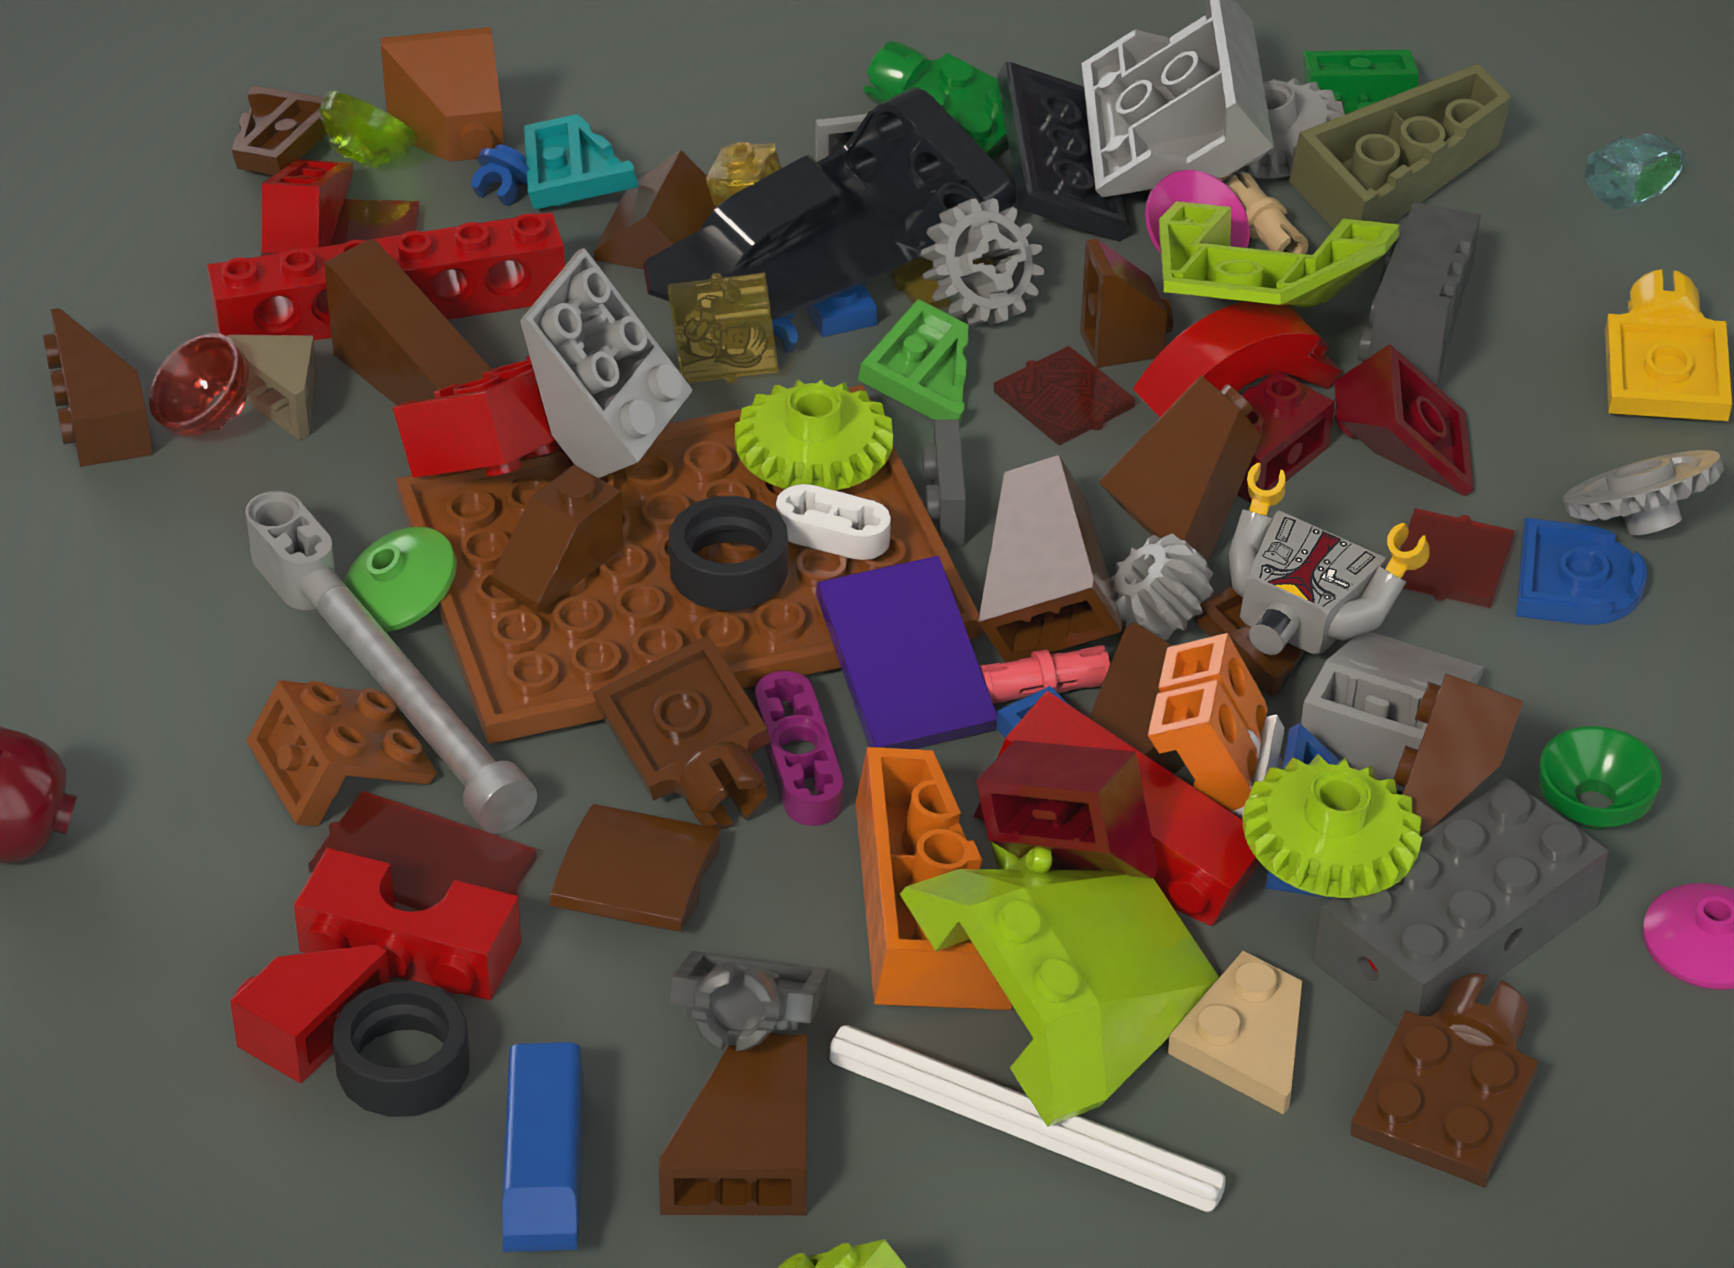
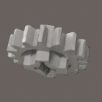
(986, 234)

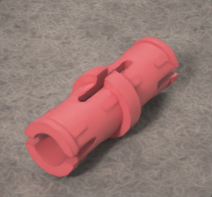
(1059, 670)

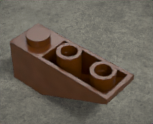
(102, 395)
(1459, 748)

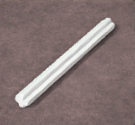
(1015, 1114)

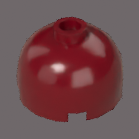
(30, 796)

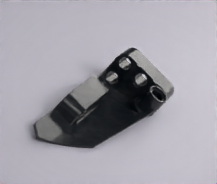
(843, 217)

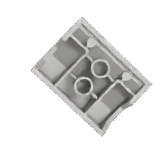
(1177, 102)

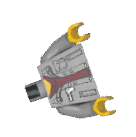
(1307, 582)

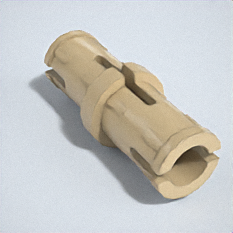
(1267, 217)

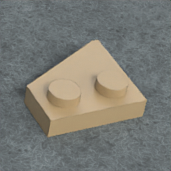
(1245, 1031)

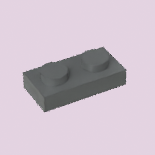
(946, 498)

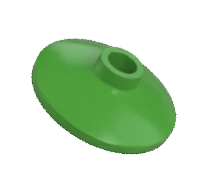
(403, 576)

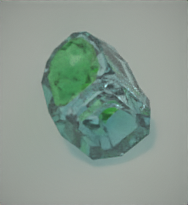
(1633, 170)

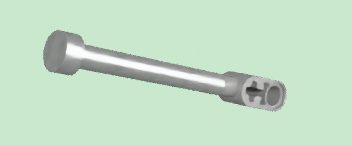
(299, 565)

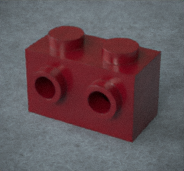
(1292, 425)

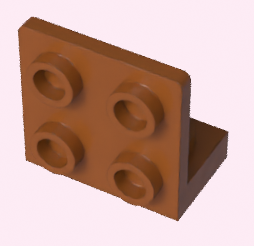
(321, 734)

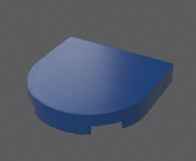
(1577, 574)

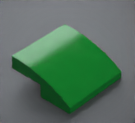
(1361, 75)

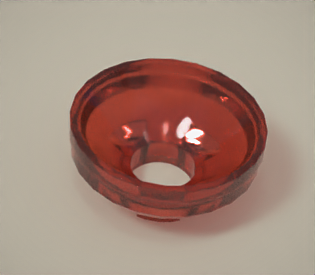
(191, 381)

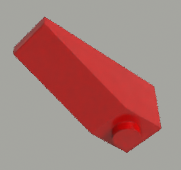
(303, 205)

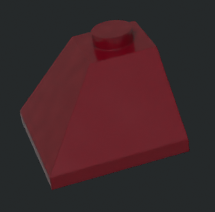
(1405, 419)

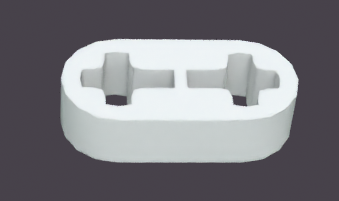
(834, 521)

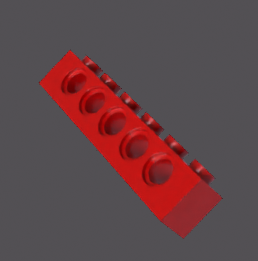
(458, 269)

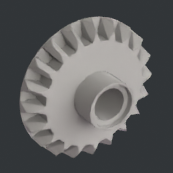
(1290, 111)
(1645, 490)

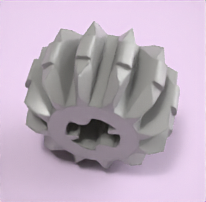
(1161, 585)

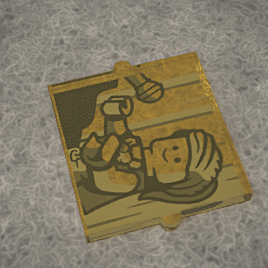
(723, 327)

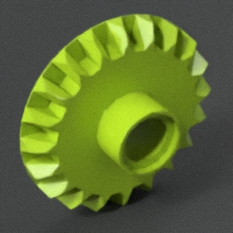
(814, 436)
(1331, 828)

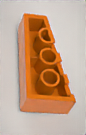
(905, 837)

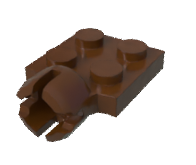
(690, 731)
(1452, 1082)

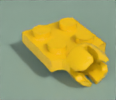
(1667, 354)

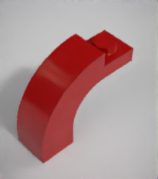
(1234, 350)

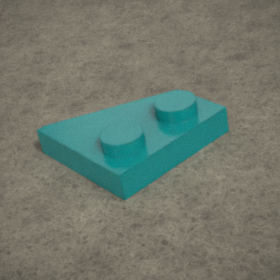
(571, 163)

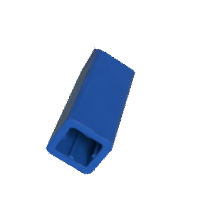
(543, 1147)

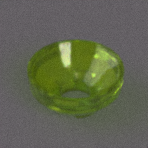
(364, 130)

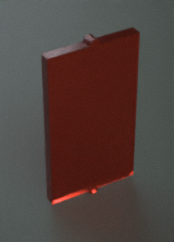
(426, 850)

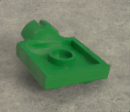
(957, 86)

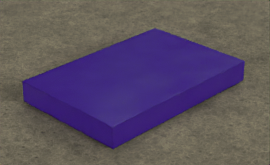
(906, 655)

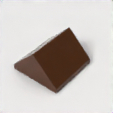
(657, 214)

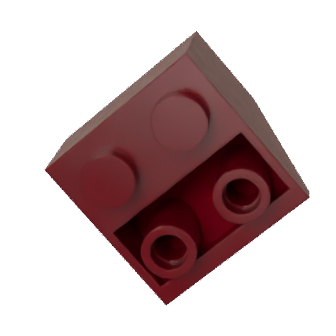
(1073, 802)

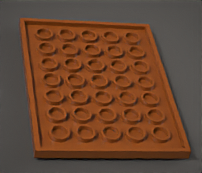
(542, 667)

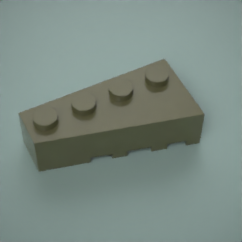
(1399, 148)

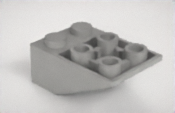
(599, 370)
(1370, 699)

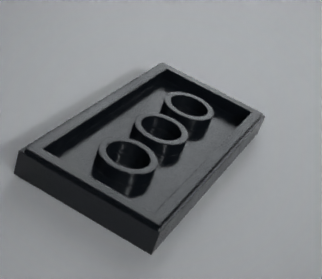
(1053, 152)

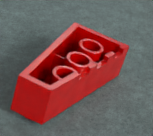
(477, 424)
(1194, 839)

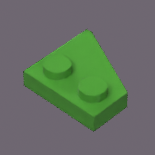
(921, 362)

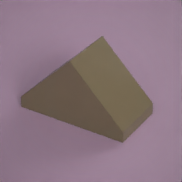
(281, 379)

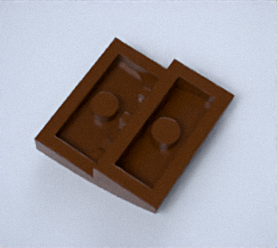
(635, 867)

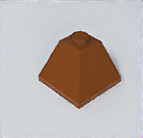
(445, 90)

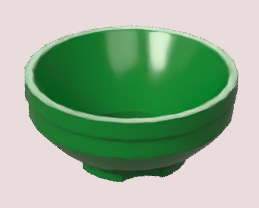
(1603, 763)

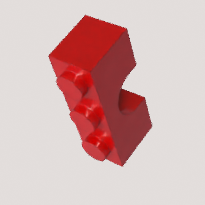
(454, 946)

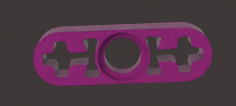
(791, 768)

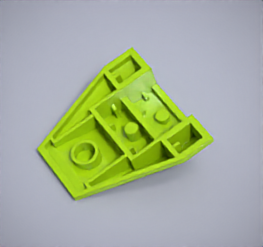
(1202, 262)
(1086, 963)

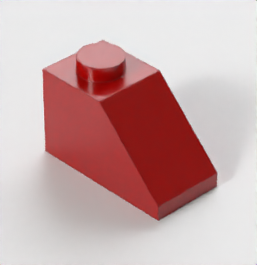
(292, 1005)

